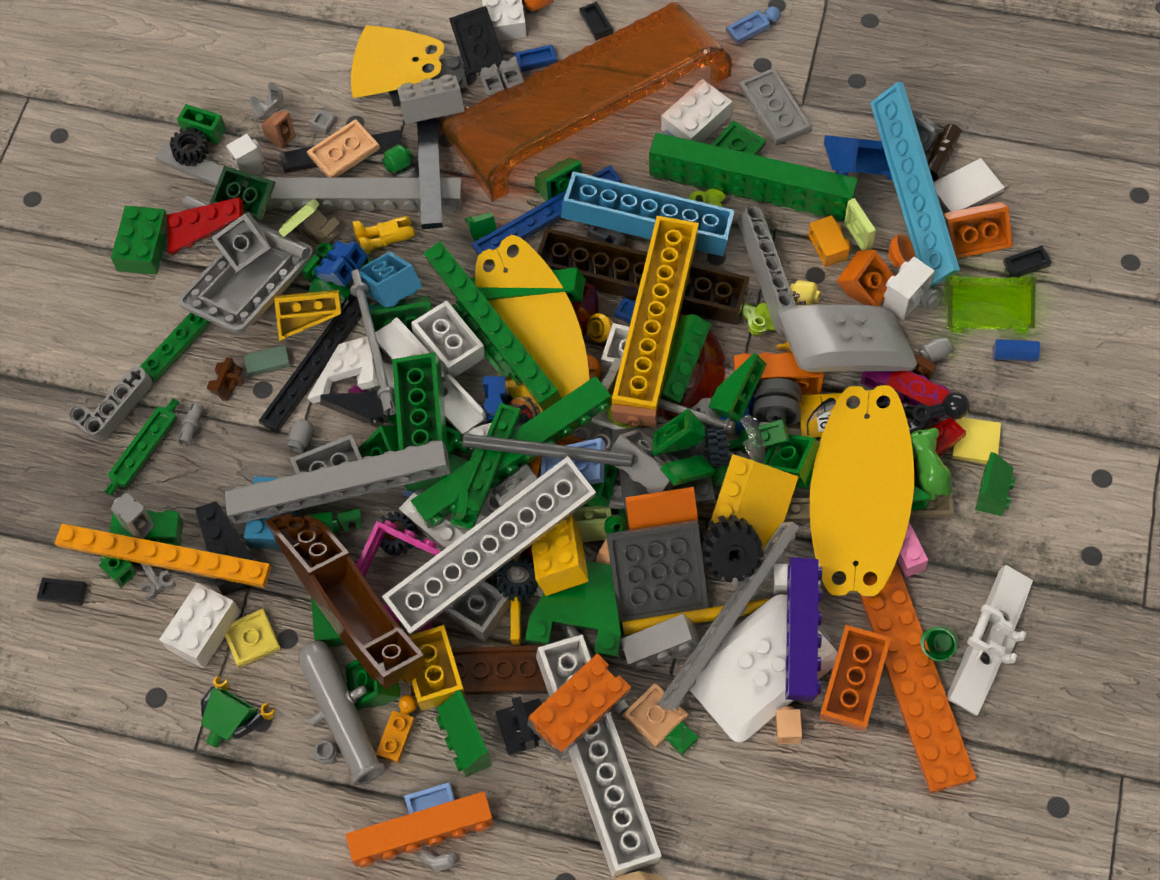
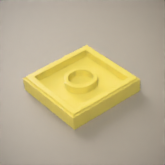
(979, 441)
(251, 638)

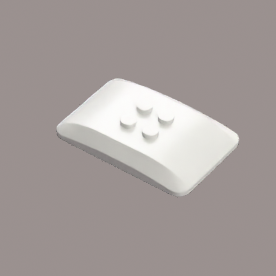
(749, 672)

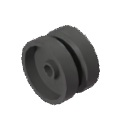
(777, 400)

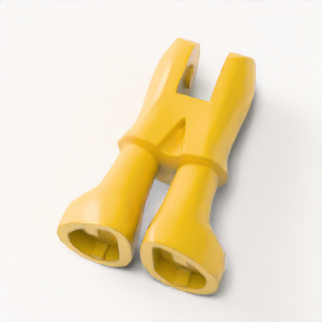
(388, 232)

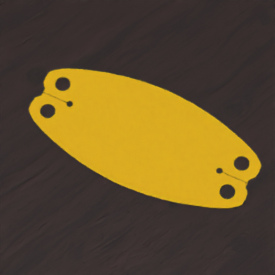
(541, 322)
(862, 490)

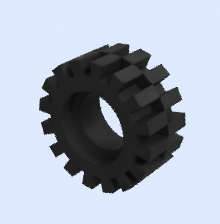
(191, 155)

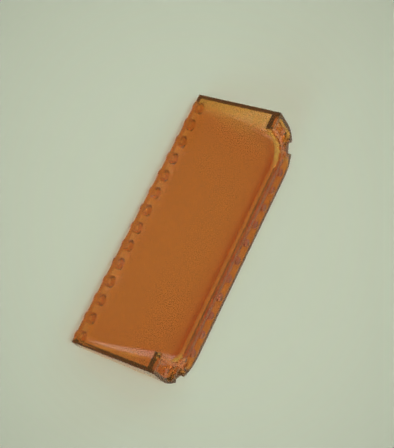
(581, 92)

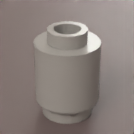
(935, 349)
(300, 435)

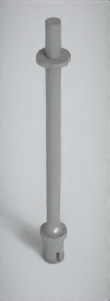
(385, 393)

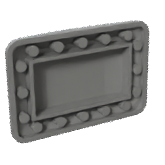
(241, 297)
(845, 338)

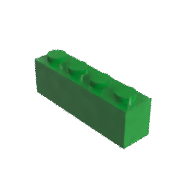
(684, 354)

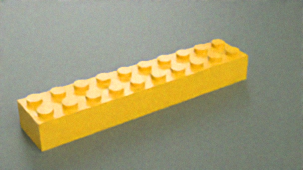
(656, 314)

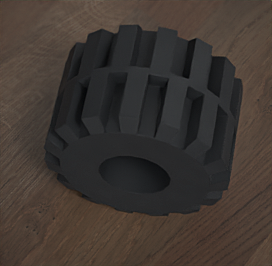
(728, 536)

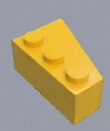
(305, 310)

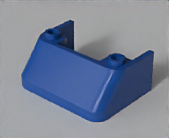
(856, 156)

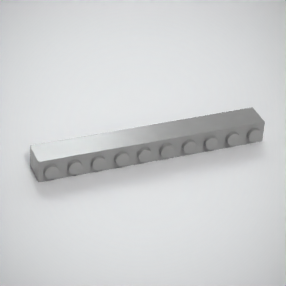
(360, 193)
(337, 482)

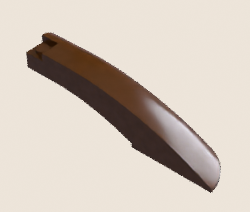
(347, 599)

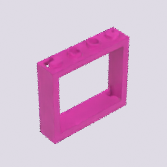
(373, 545)

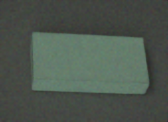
(266, 360)

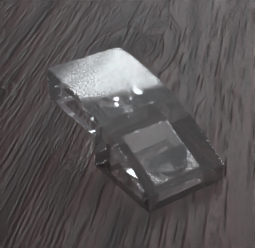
(755, 443)

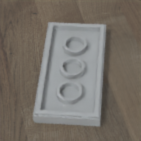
(775, 106)

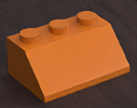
(979, 229)
(661, 508)

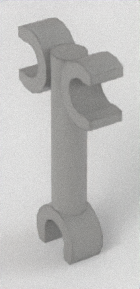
(156, 583)

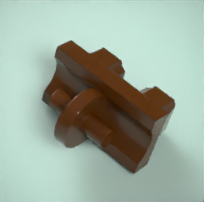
(227, 379)

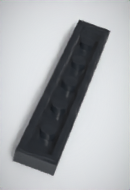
(299, 159)

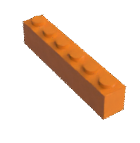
(419, 829)

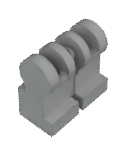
(494, 77)

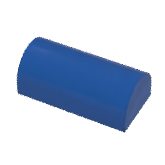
(1016, 350)

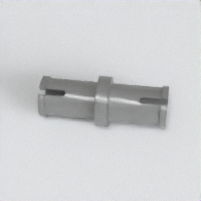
(190, 424)

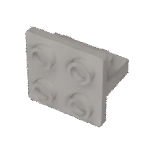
(927, 129)

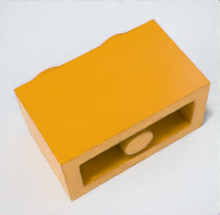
(829, 241)

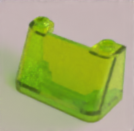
(990, 303)

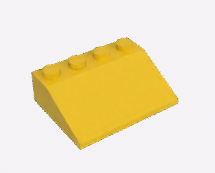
(756, 494)

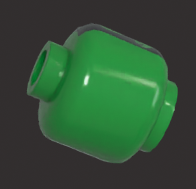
(397, 159)

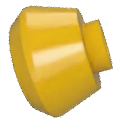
(599, 327)

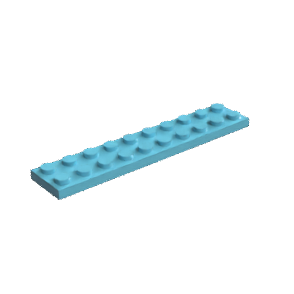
(914, 182)

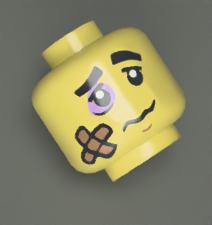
(805, 292)

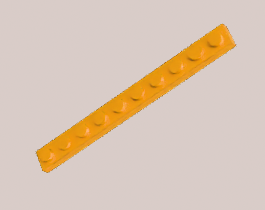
(163, 555)

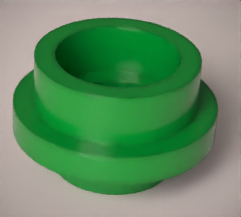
(611, 521)

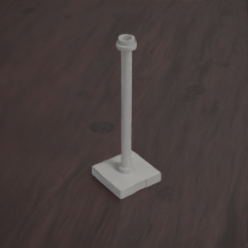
(610, 381)

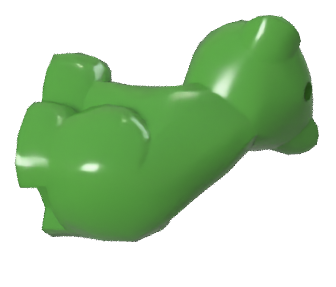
(931, 473)

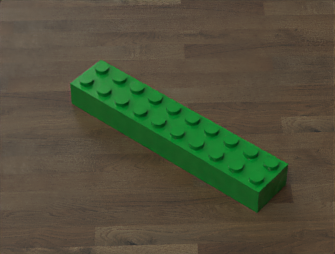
(751, 176)

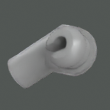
(439, 862)

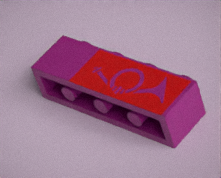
(910, 387)

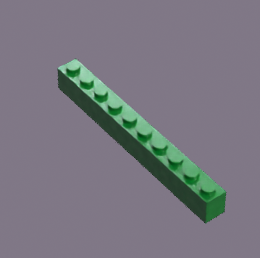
(492, 326)
(547, 427)

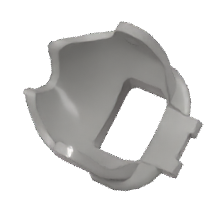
(273, 103)

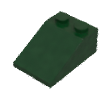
(252, 189)

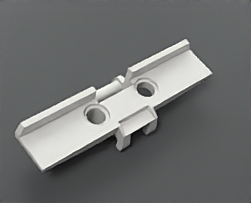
(460, 407)
(973, 676)

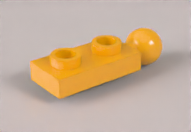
(397, 730)

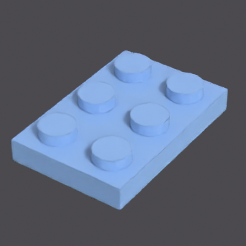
(591, 471)

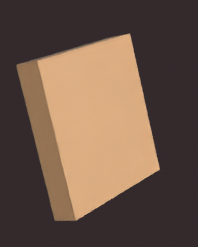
(652, 720)

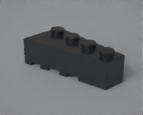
(221, 539)

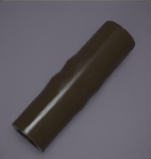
(943, 149)

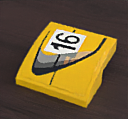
(815, 413)

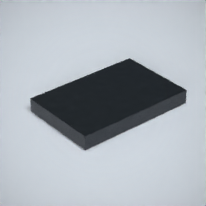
(476, 40)

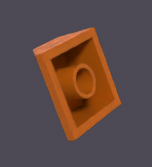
(865, 278)

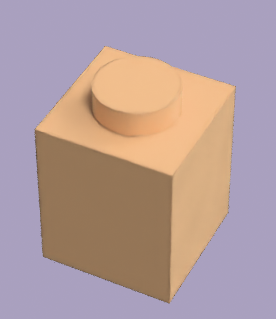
(788, 726)

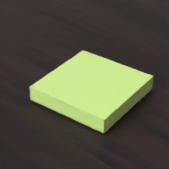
(298, 217)
(859, 225)

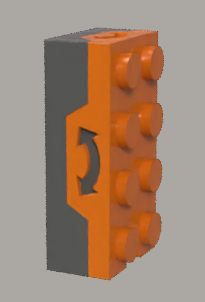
(578, 706)

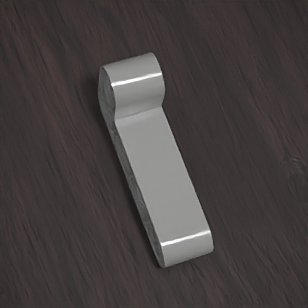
(114, 401)

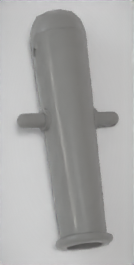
(339, 711)

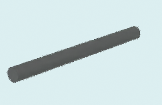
(548, 450)

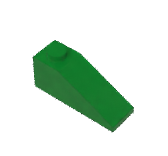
(736, 391)

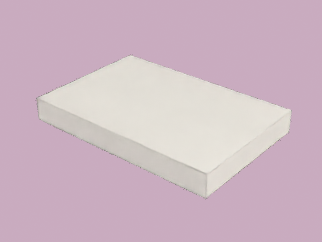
(967, 187)

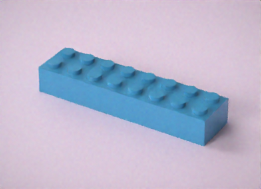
(635, 210)

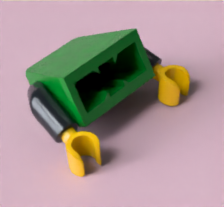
(229, 715)

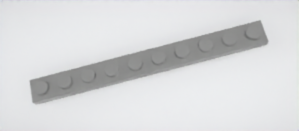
(725, 620)

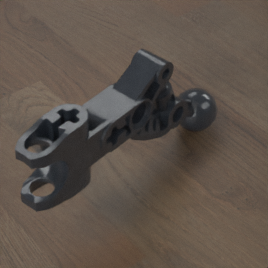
(953, 406)

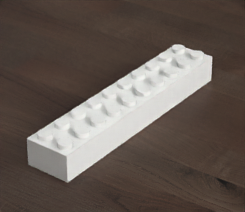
(489, 545)
(603, 772)

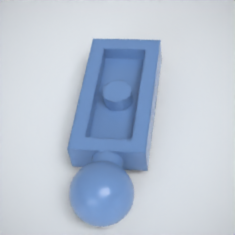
(752, 24)

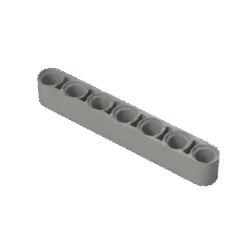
(765, 262)

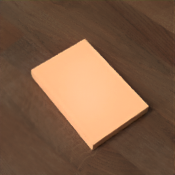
(343, 149)

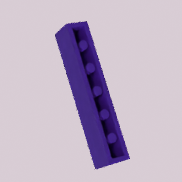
(802, 629)

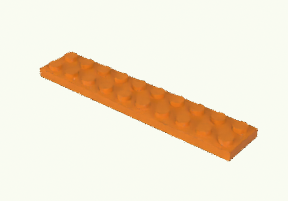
(917, 686)

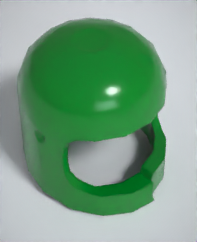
(946, 640)

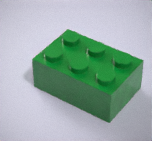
(140, 240)

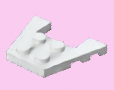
(347, 361)

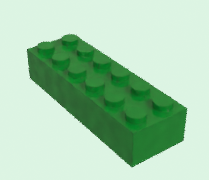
(419, 405)

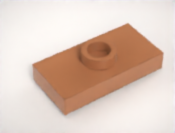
(634, 415)

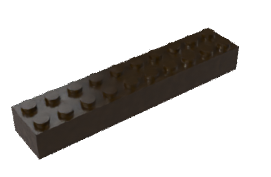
(620, 269)

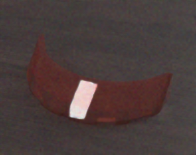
(709, 377)

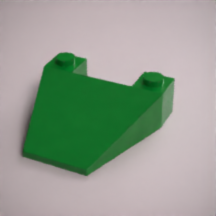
(582, 606)

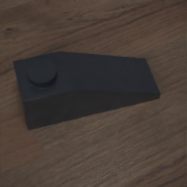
(360, 406)

